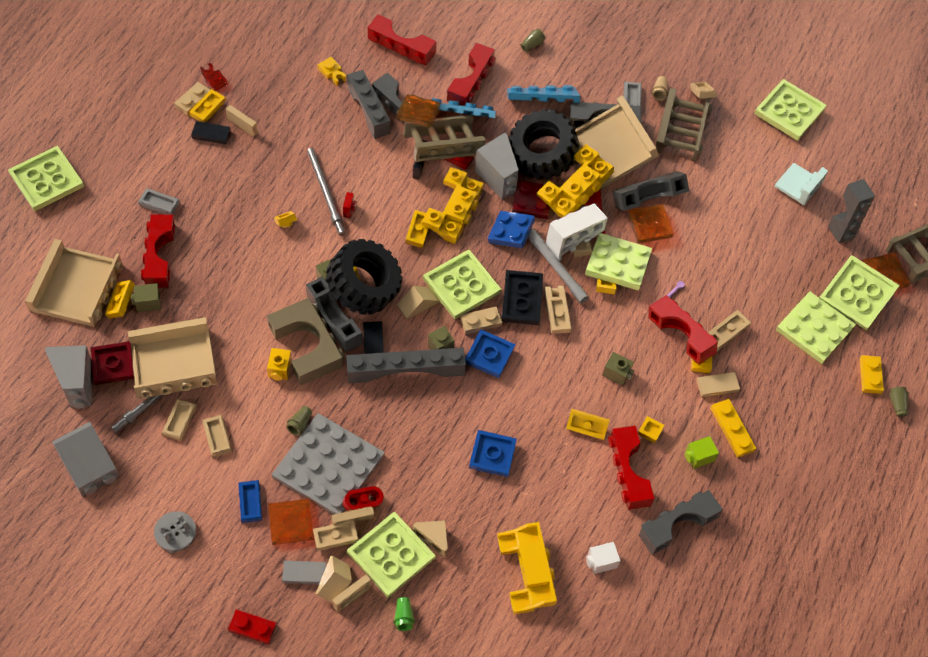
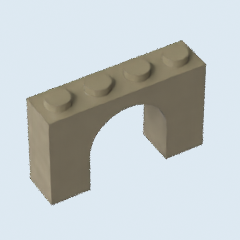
(305, 317)

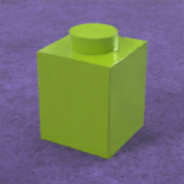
(701, 452)

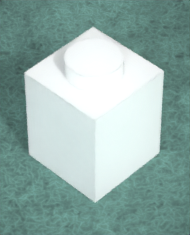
(603, 558)

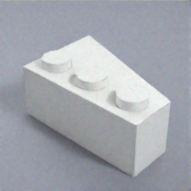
(575, 228)

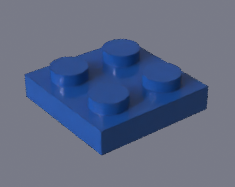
(511, 229)
(489, 353)
(492, 453)

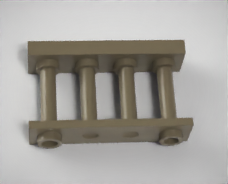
(666, 127)
(444, 149)
(897, 243)

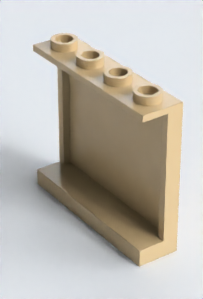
(618, 140)
(73, 284)
(172, 358)

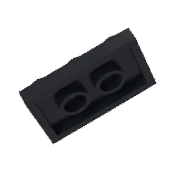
(522, 297)

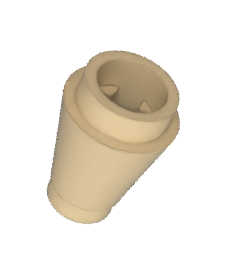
(660, 89)

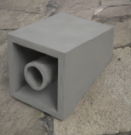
(498, 166)
(73, 372)
(86, 459)

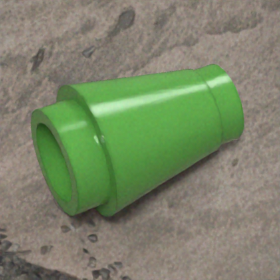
(403, 615)

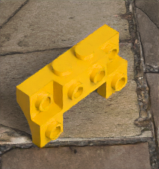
(580, 185)
(459, 207)
(534, 565)

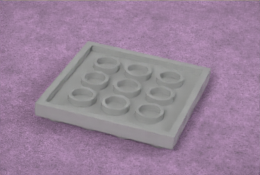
(327, 464)

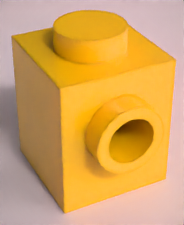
(279, 364)

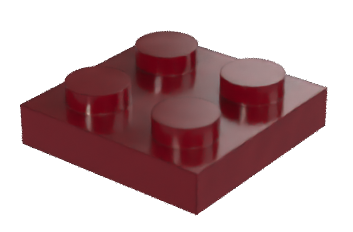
(528, 202)
(112, 363)

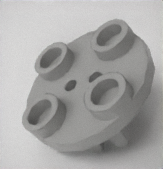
(167, 538)

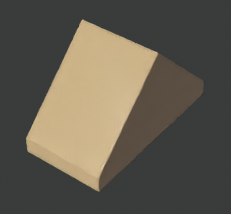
(416, 301)
(433, 534)
(334, 579)

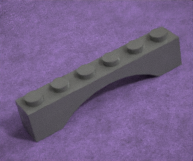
(438, 361)

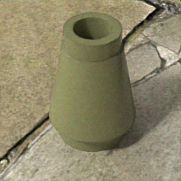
(533, 40)
(900, 400)
(299, 421)

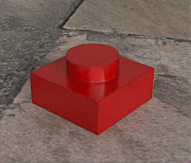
(349, 205)

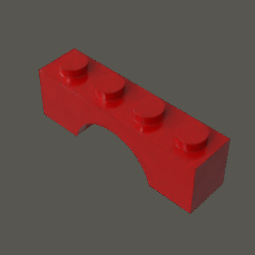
(419, 49)
(464, 89)
(160, 231)
(668, 314)
(636, 490)

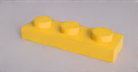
(733, 428)

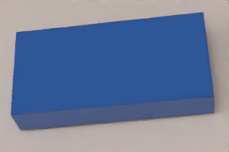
(250, 501)

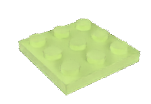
(790, 109)
(46, 178)
(618, 261)
(461, 284)
(859, 292)
(815, 327)
(391, 554)

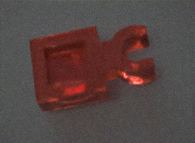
(213, 79)

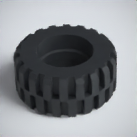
(540, 125)
(352, 291)

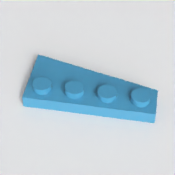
(543, 94)
(468, 109)

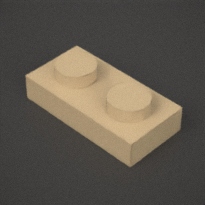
(191, 98)
(480, 320)
(335, 535)

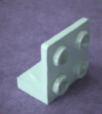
(800, 183)

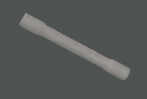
(575, 288)

